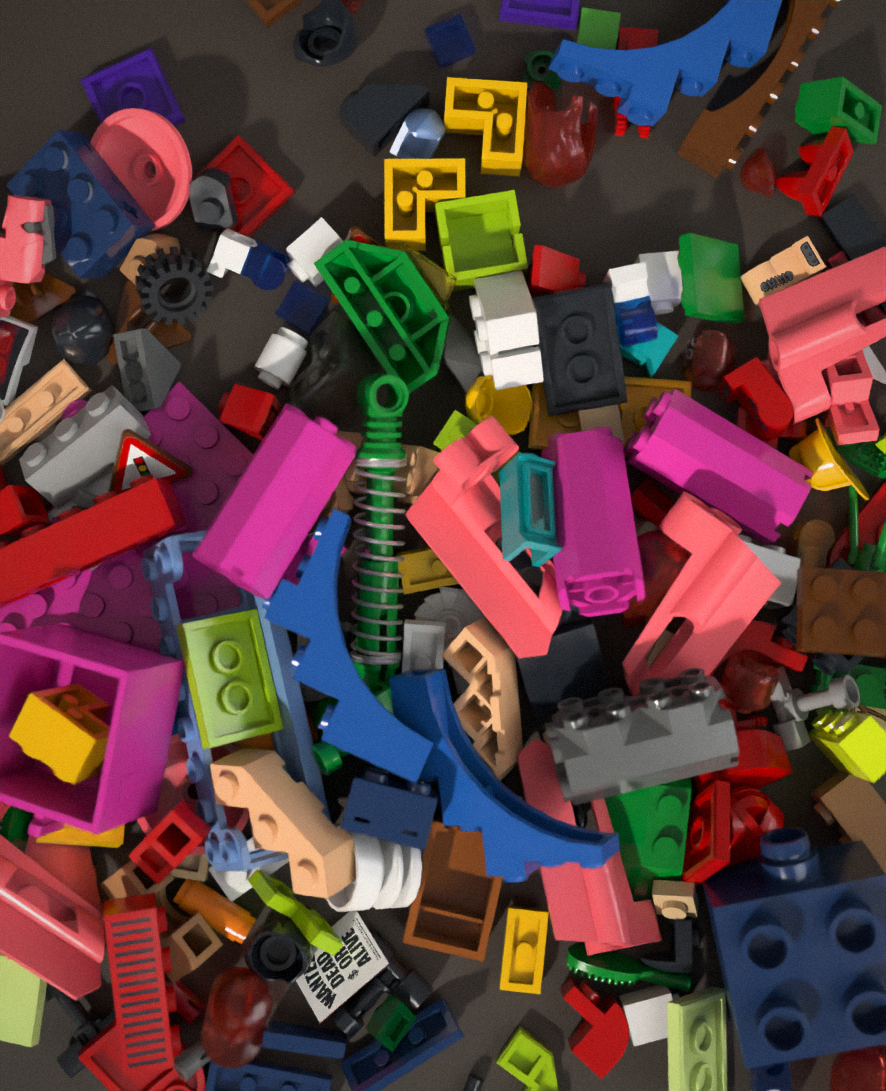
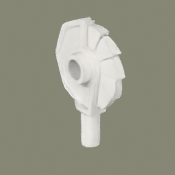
(458, 612)

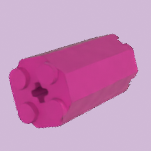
(718, 464)
(275, 501)
(594, 523)

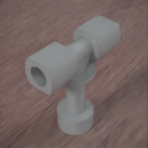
(793, 706)

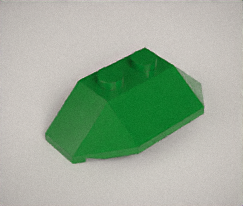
(389, 308)
(651, 833)

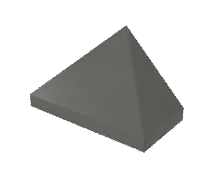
(461, 355)
(145, 368)

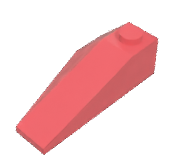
(73, 868)

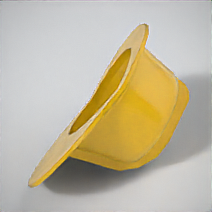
(827, 465)

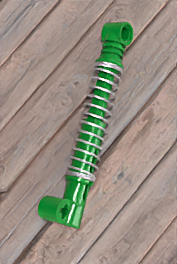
(377, 569)

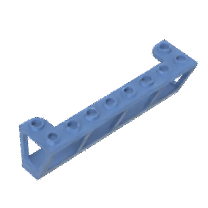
(226, 845)

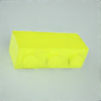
(851, 742)

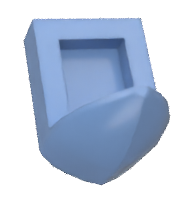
(419, 135)

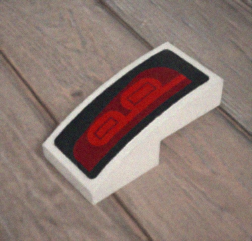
(15, 352)

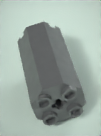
(643, 739)

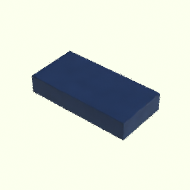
(305, 1039)

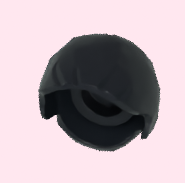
(327, 35)
(82, 329)
(279, 952)

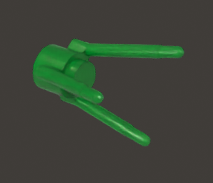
(871, 557)

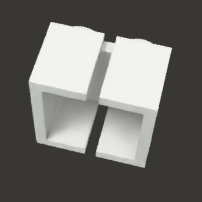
(506, 330)

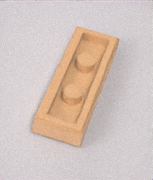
(39, 408)

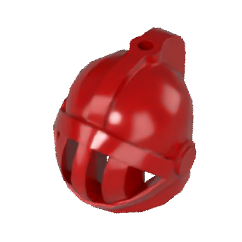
(750, 817)

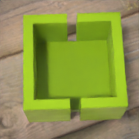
(478, 236)

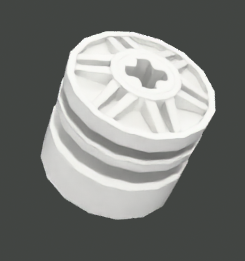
(385, 875)

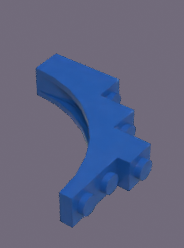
(692, 63)
(311, 610)
(472, 797)

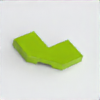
(311, 923)
(529, 1061)

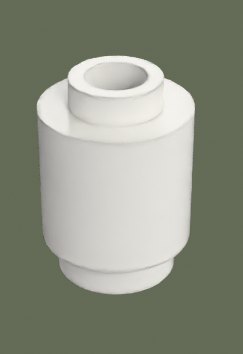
(281, 358)

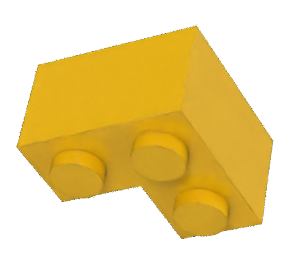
(493, 111)
(412, 190)
(65, 731)

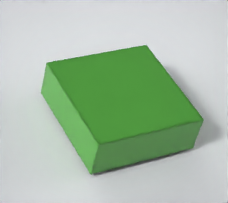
(598, 28)

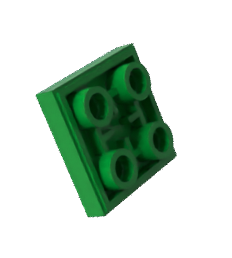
(710, 279)

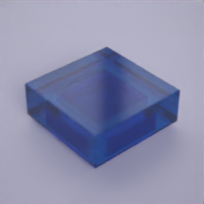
(450, 41)
(302, 307)

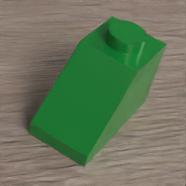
(840, 105)

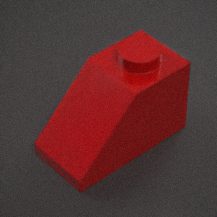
(553, 271)
(249, 411)

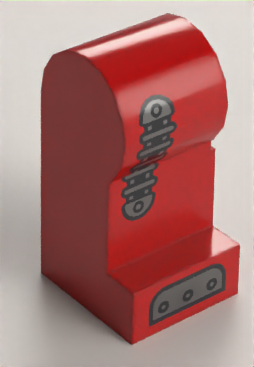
(759, 397)

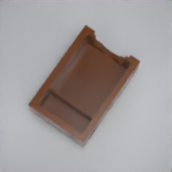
(454, 895)

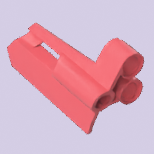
(818, 326)
(462, 524)
(715, 592)
(583, 902)
(39, 941)

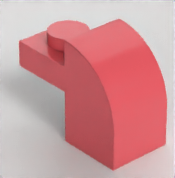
(849, 392)

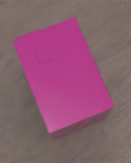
(141, 714)

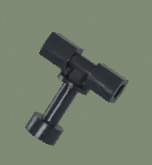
(390, 980)
(87, 1028)

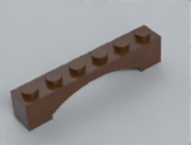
(716, 134)

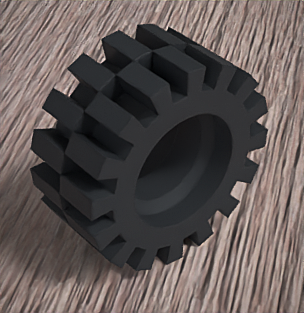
(168, 267)

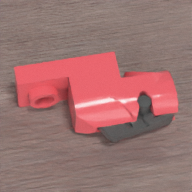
(25, 245)

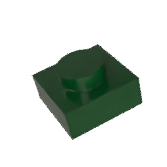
(390, 1022)

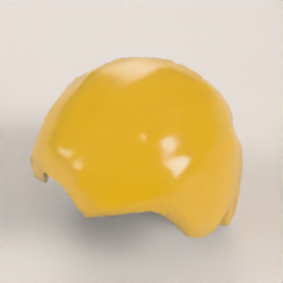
(508, 405)

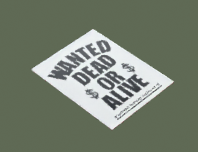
(336, 978)

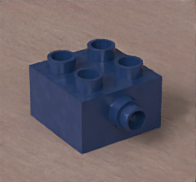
(801, 948)

